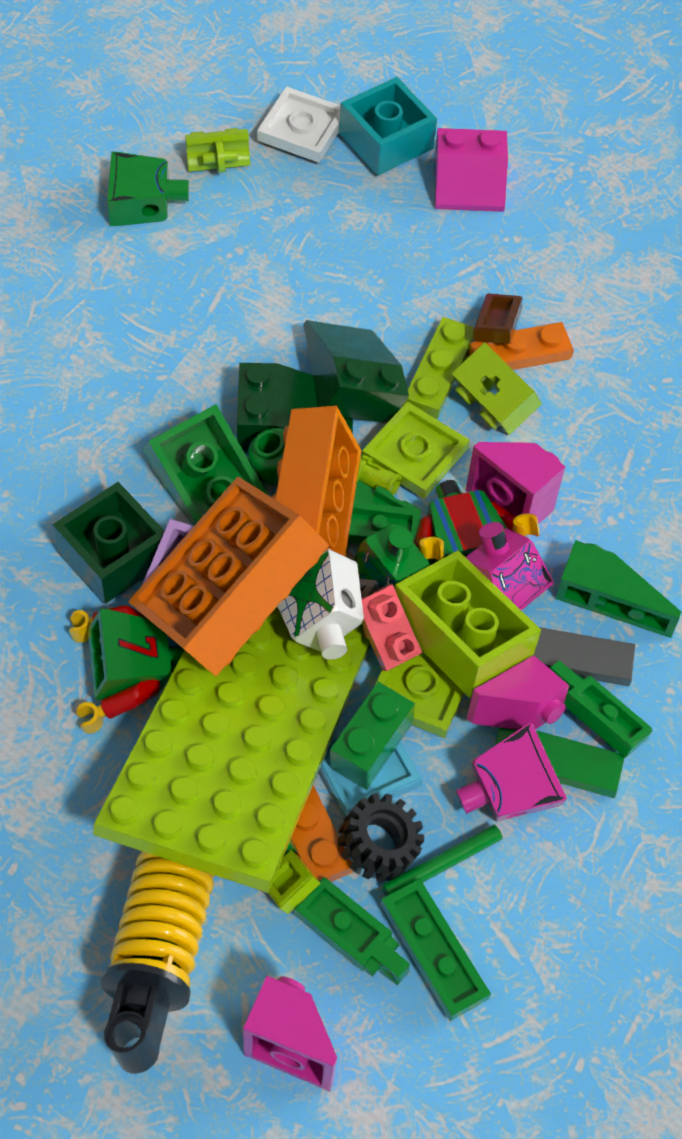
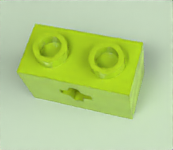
(514, 398)

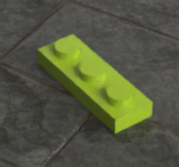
(444, 355)

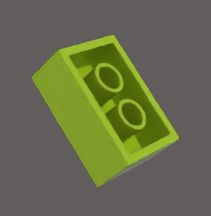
(466, 622)

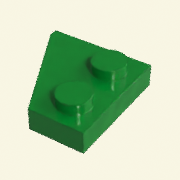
(377, 510)

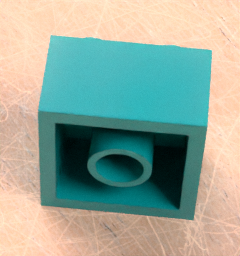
(387, 125)

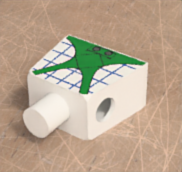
(325, 605)

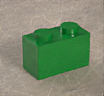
(372, 735)

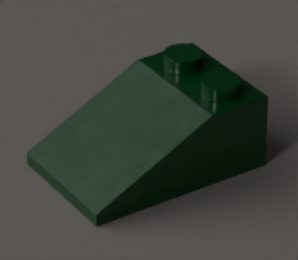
(355, 372)
(268, 395)

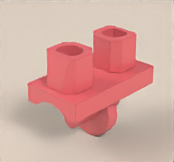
(388, 628)

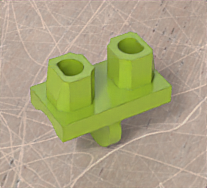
(217, 149)

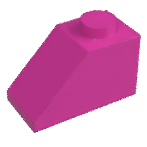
(519, 697)

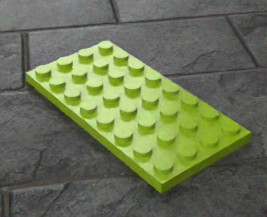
(233, 756)

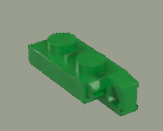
(603, 712)
(352, 931)

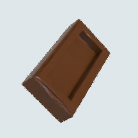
(498, 318)

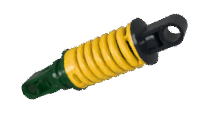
(153, 956)

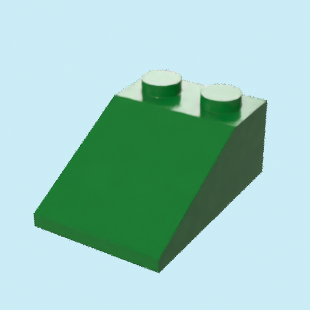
(199, 462)

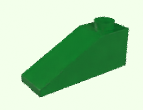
(610, 587)

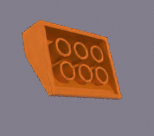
(229, 574)

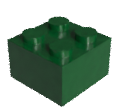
(109, 541)

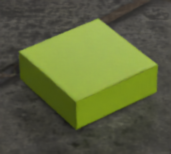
(292, 882)

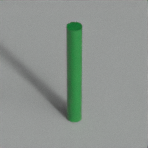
(445, 859)

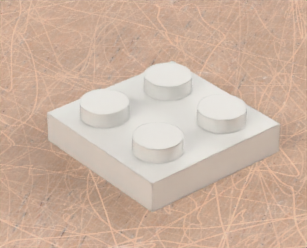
(301, 124)

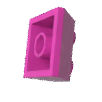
(470, 169)
(516, 476)
(289, 1033)

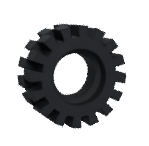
(395, 822)

